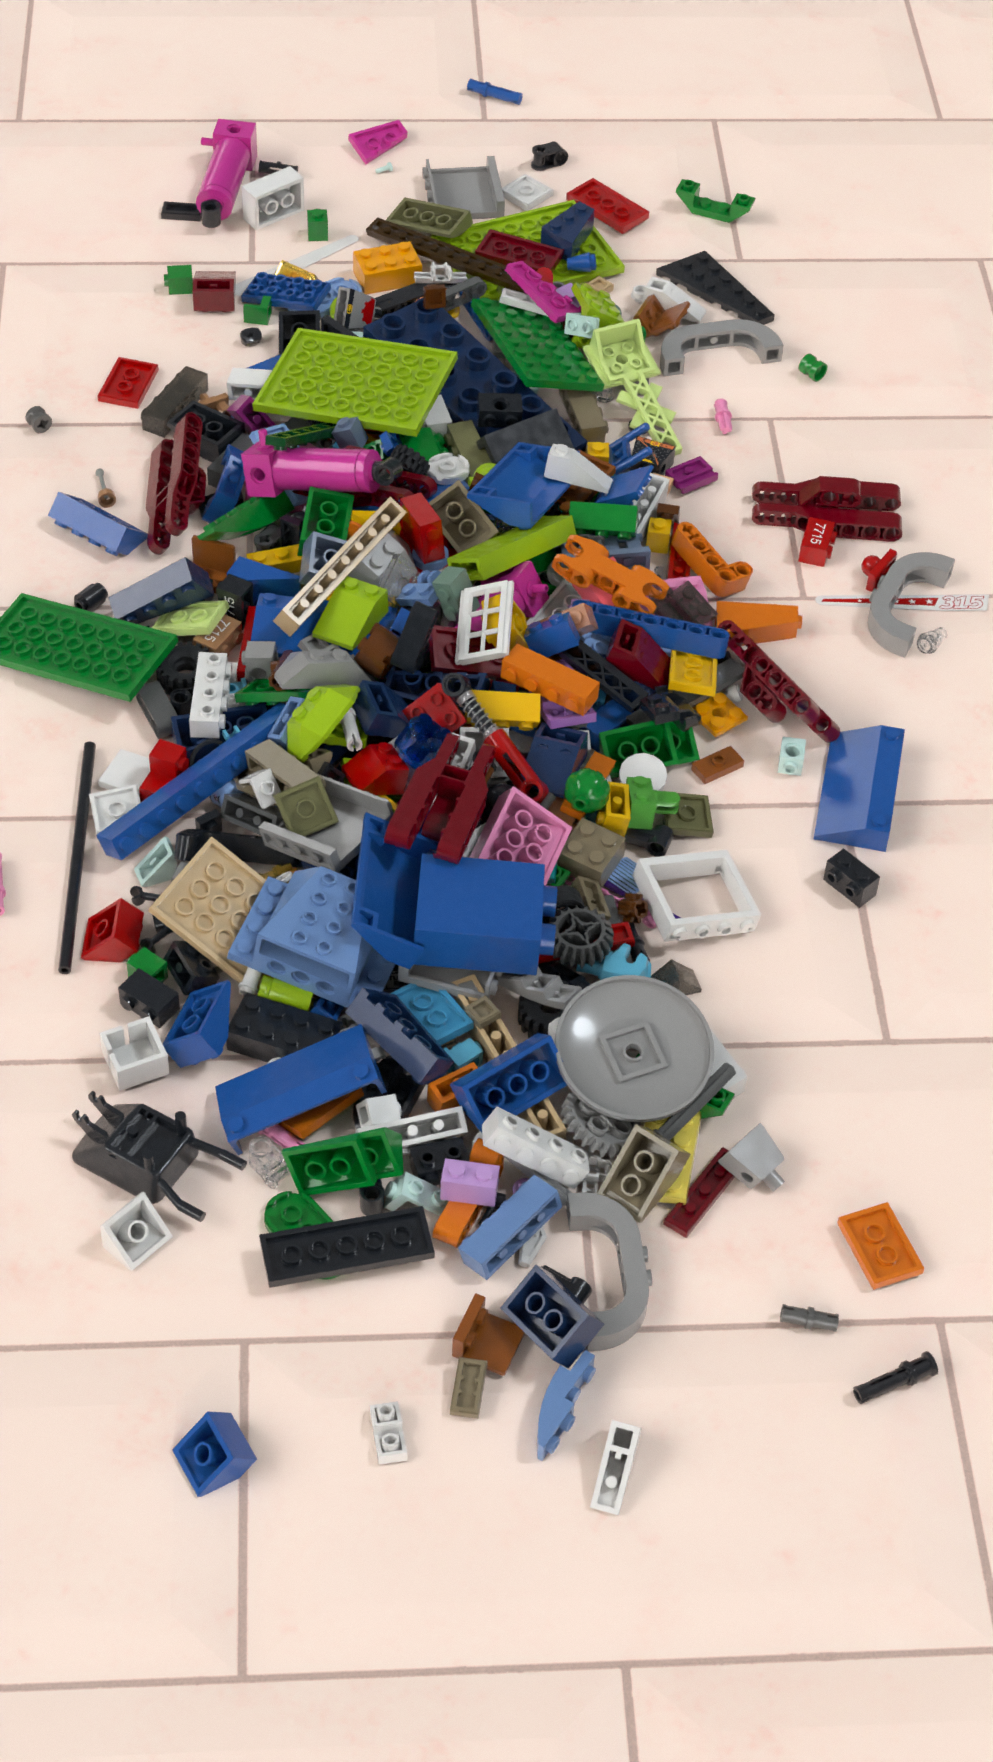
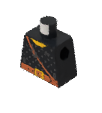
(661, 458)

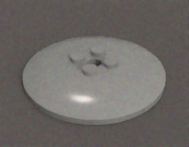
(639, 1015)

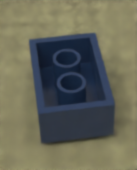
(552, 1316)

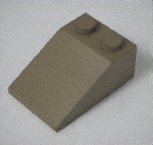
(462, 520)
(643, 1171)

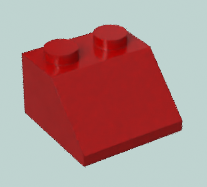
(377, 770)
(113, 933)

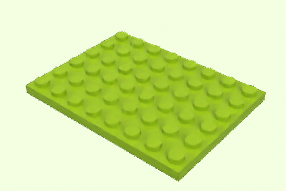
(528, 226)
(352, 376)

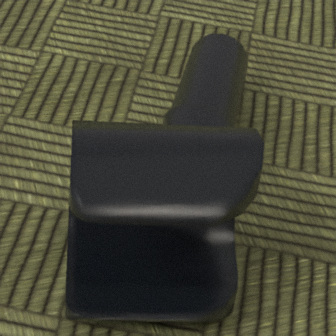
(500, 1198)

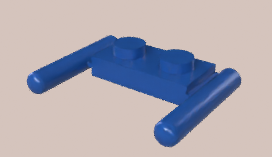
(621, 452)

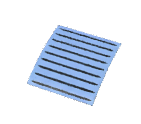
(623, 876)

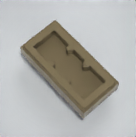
(468, 1387)

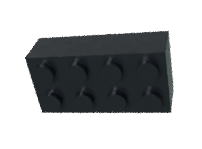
(274, 1030)

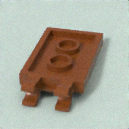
(582, 494)

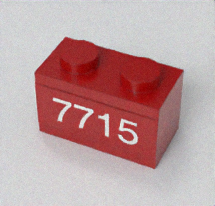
(817, 541)

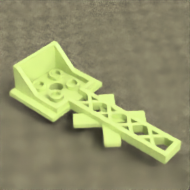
(622, 358)

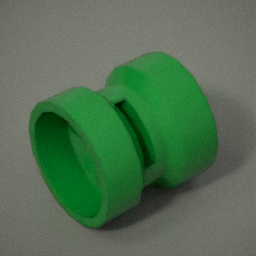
(812, 367)

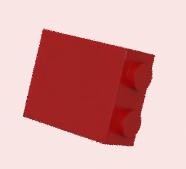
(423, 528)

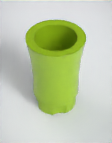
(284, 993)

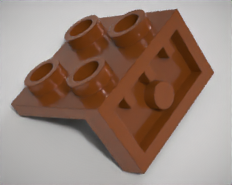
(213, 557)
(486, 1337)

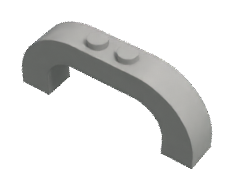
(718, 335)
(909, 569)
(610, 1218)

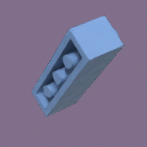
(510, 1227)

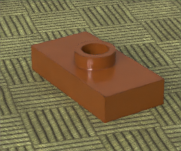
(717, 764)

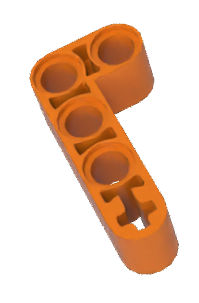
(707, 563)
(457, 1216)

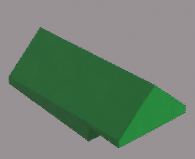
(661, 740)
(345, 1161)

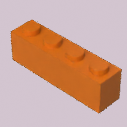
(550, 679)

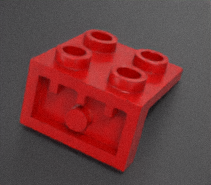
(439, 707)

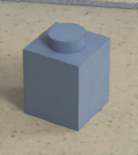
(349, 432)

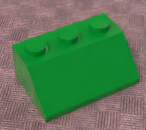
(426, 443)
(327, 514)
(605, 519)

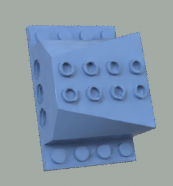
(307, 937)

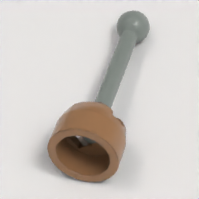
(105, 492)

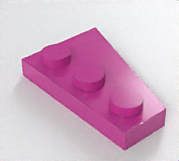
(377, 140)

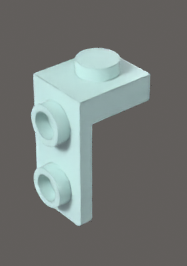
(580, 325)
(414, 1190)

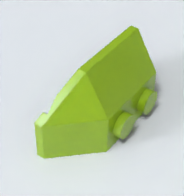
(318, 717)

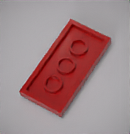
(609, 205)

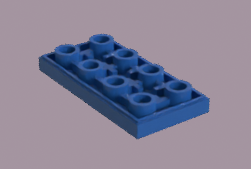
(286, 291)

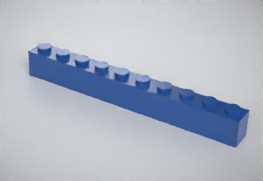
(186, 789)

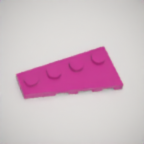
(541, 292)

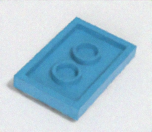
(436, 1012)

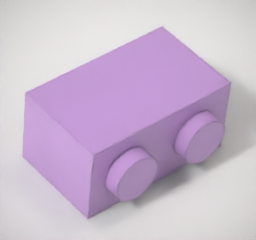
(469, 1182)

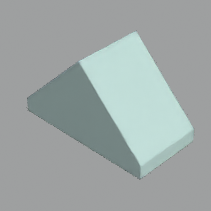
(157, 865)

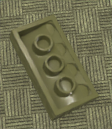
(431, 218)

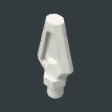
(531, 1248)

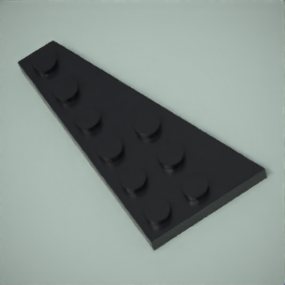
(714, 283)

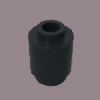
(91, 597)

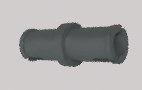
(809, 1318)

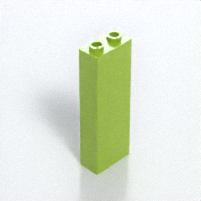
(513, 547)

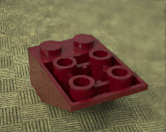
(214, 291)
(638, 655)

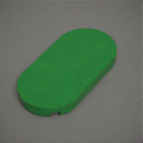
(293, 1211)

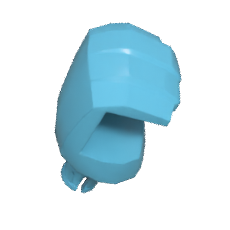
(616, 965)

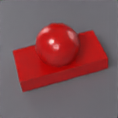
(875, 567)

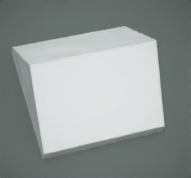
(134, 1232)

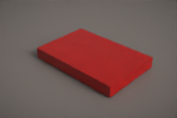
(128, 382)

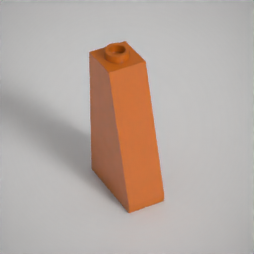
(760, 621)

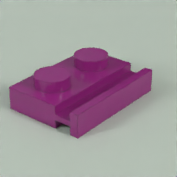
(692, 475)

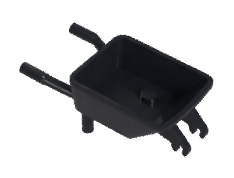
(143, 1150)

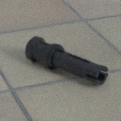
(907, 1373)

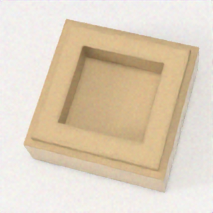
(601, 284)

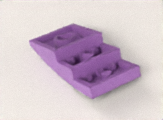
(559, 716)

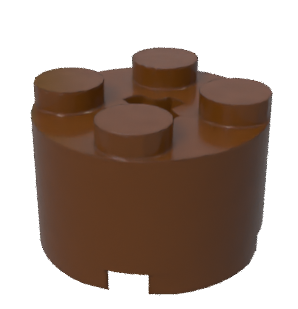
(377, 651)

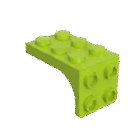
(595, 305)

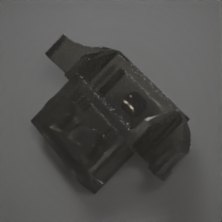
(684, 604)

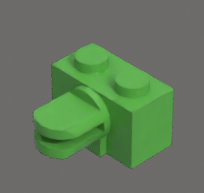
(647, 802)

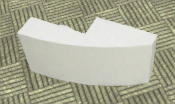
(388, 1433)

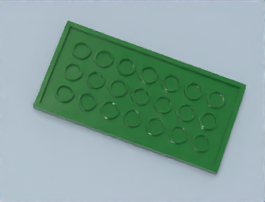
(537, 347)
(81, 647)

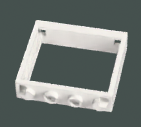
(652, 869)

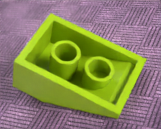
(351, 613)

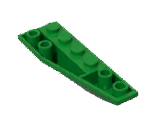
(247, 518)

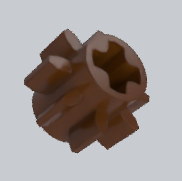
(633, 908)

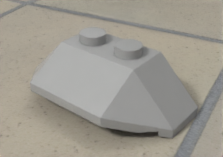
(376, 562)
(319, 668)

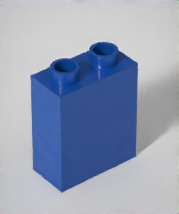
(484, 915)

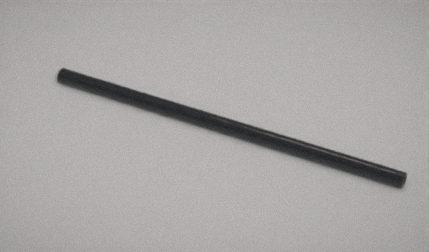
(77, 857)

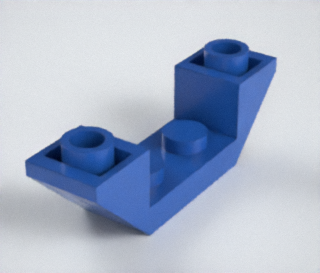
(228, 486)

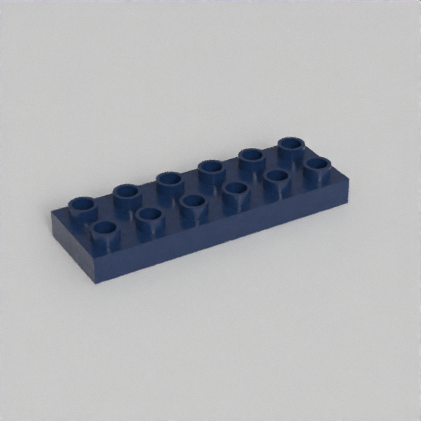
(474, 370)

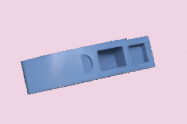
(559, 1403)

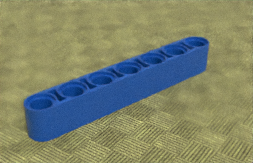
(665, 631)

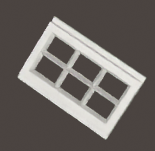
(504, 625)

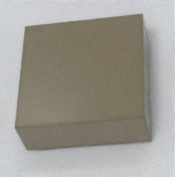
(483, 1012)

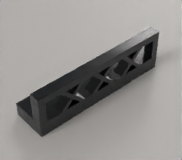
(611, 679)

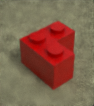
(166, 763)

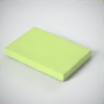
(193, 619)

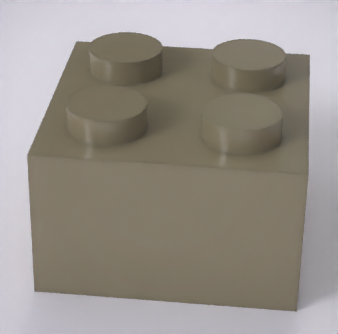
(592, 852)

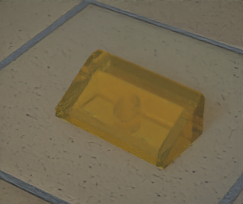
(293, 271)

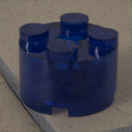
(420, 740)

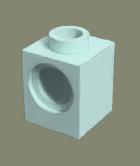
(791, 756)

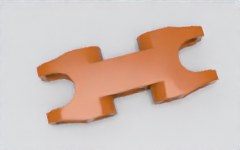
(595, 568)

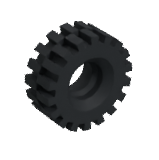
(180, 658)
(533, 1018)

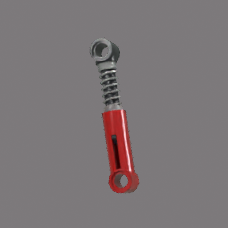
(506, 751)

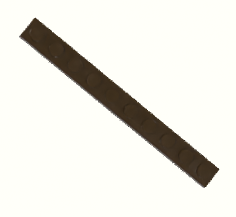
(443, 252)

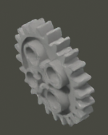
(594, 1128)

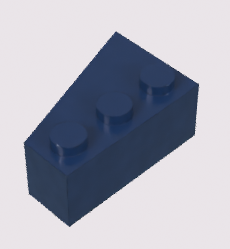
(569, 229)

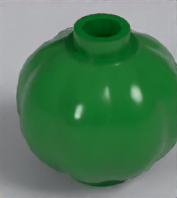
(587, 790)

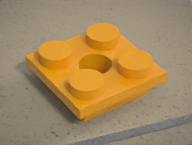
(720, 706)

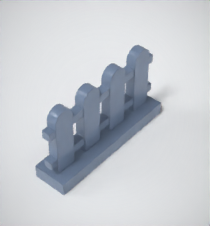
(631, 555)

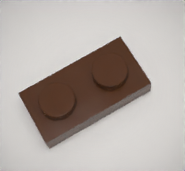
(668, 511)

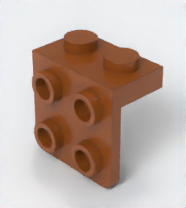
(656, 319)

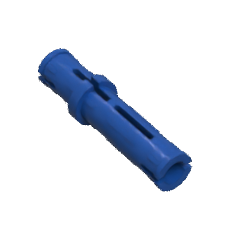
(487, 89)

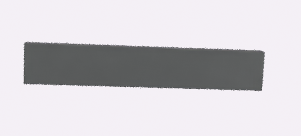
(727, 674)

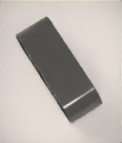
(156, 708)

